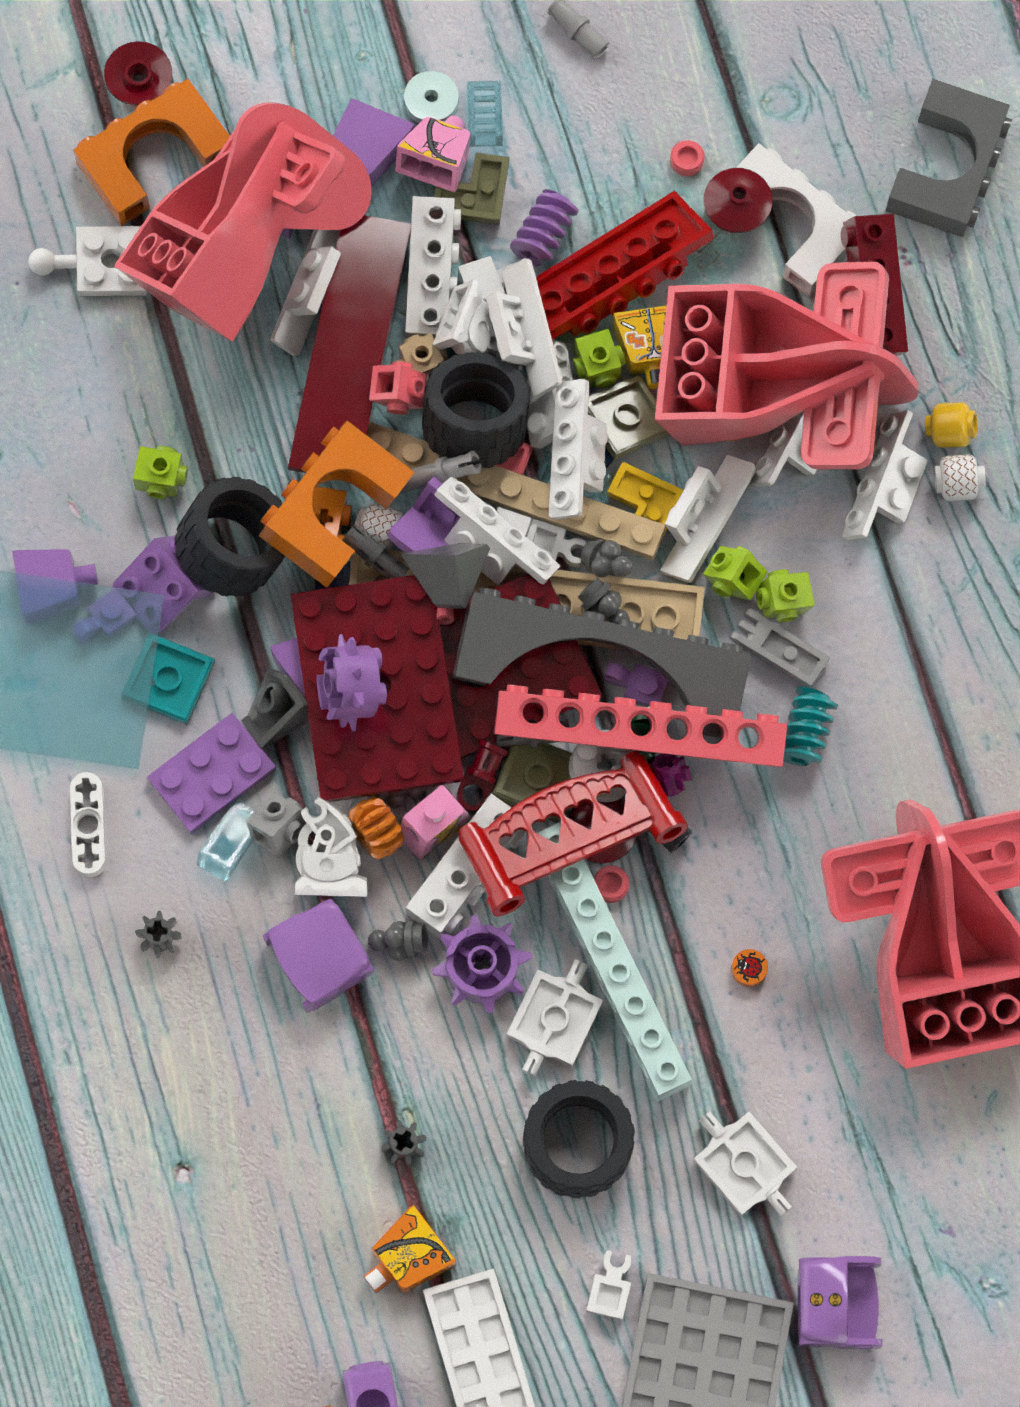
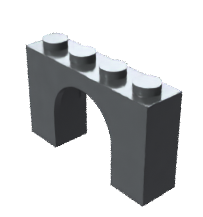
(978, 124)

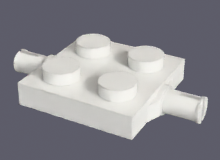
(554, 1018)
(745, 1163)

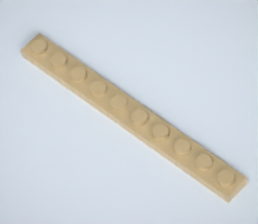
(532, 497)

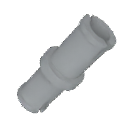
(578, 28)

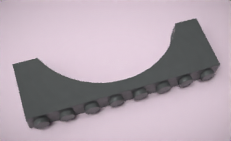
(505, 629)

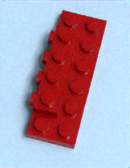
(621, 266)

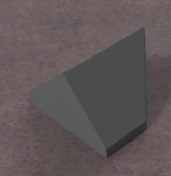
(448, 572)
(276, 709)

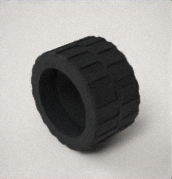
(482, 380)
(206, 558)
(589, 1095)

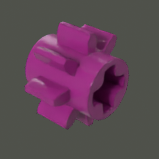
(671, 773)

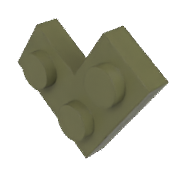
(485, 195)

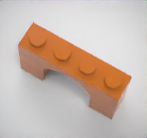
(175, 112)
(347, 458)

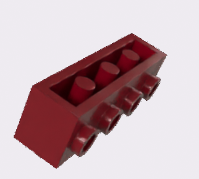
(874, 240)

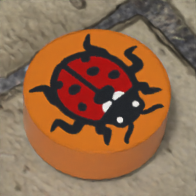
(749, 968)

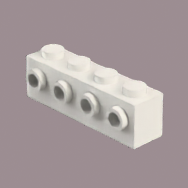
(431, 263)
(455, 880)

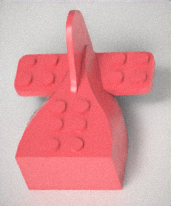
(218, 230)
(753, 359)
(951, 942)

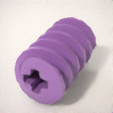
(542, 226)

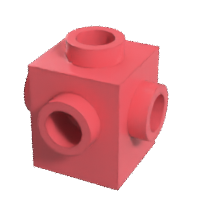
(397, 387)

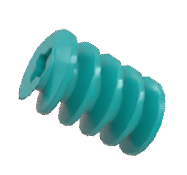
(806, 726)

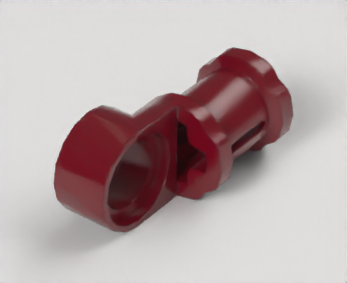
(483, 778)

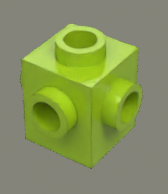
(598, 359)
(159, 472)
(735, 573)
(785, 595)

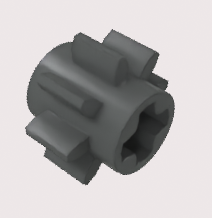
(151, 928)
(400, 1133)

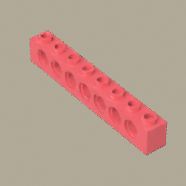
(766, 751)

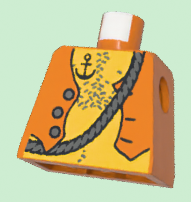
(408, 1254)

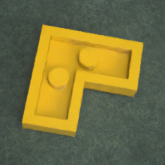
(645, 493)

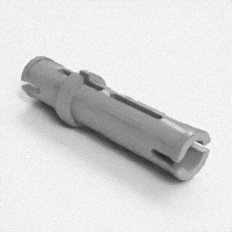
(443, 470)

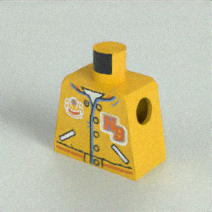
(641, 341)

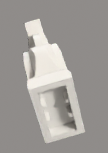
(467, 323)
(332, 860)

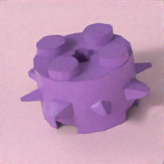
(350, 682)
(478, 944)

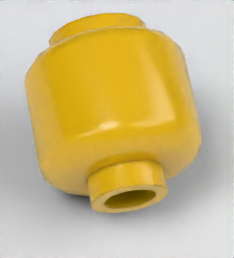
(951, 424)

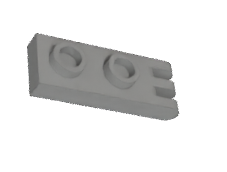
(780, 649)

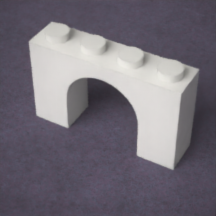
(825, 216)

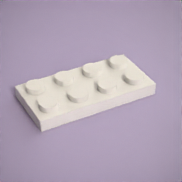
(478, 1343)

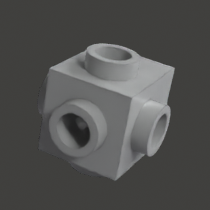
(276, 824)

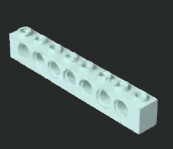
(618, 977)

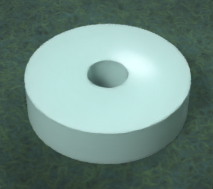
(429, 84)

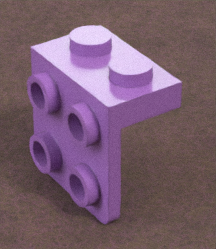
(425, 523)
(160, 572)

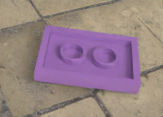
(211, 773)

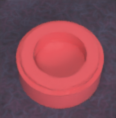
(687, 158)
(612, 883)

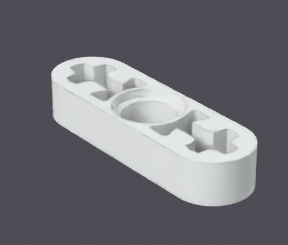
(77, 799)

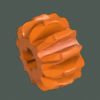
(376, 827)

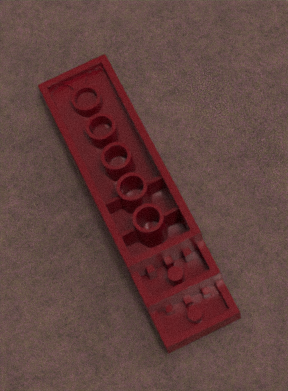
(351, 333)

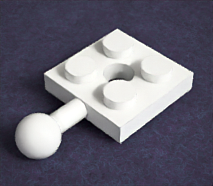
(91, 248)

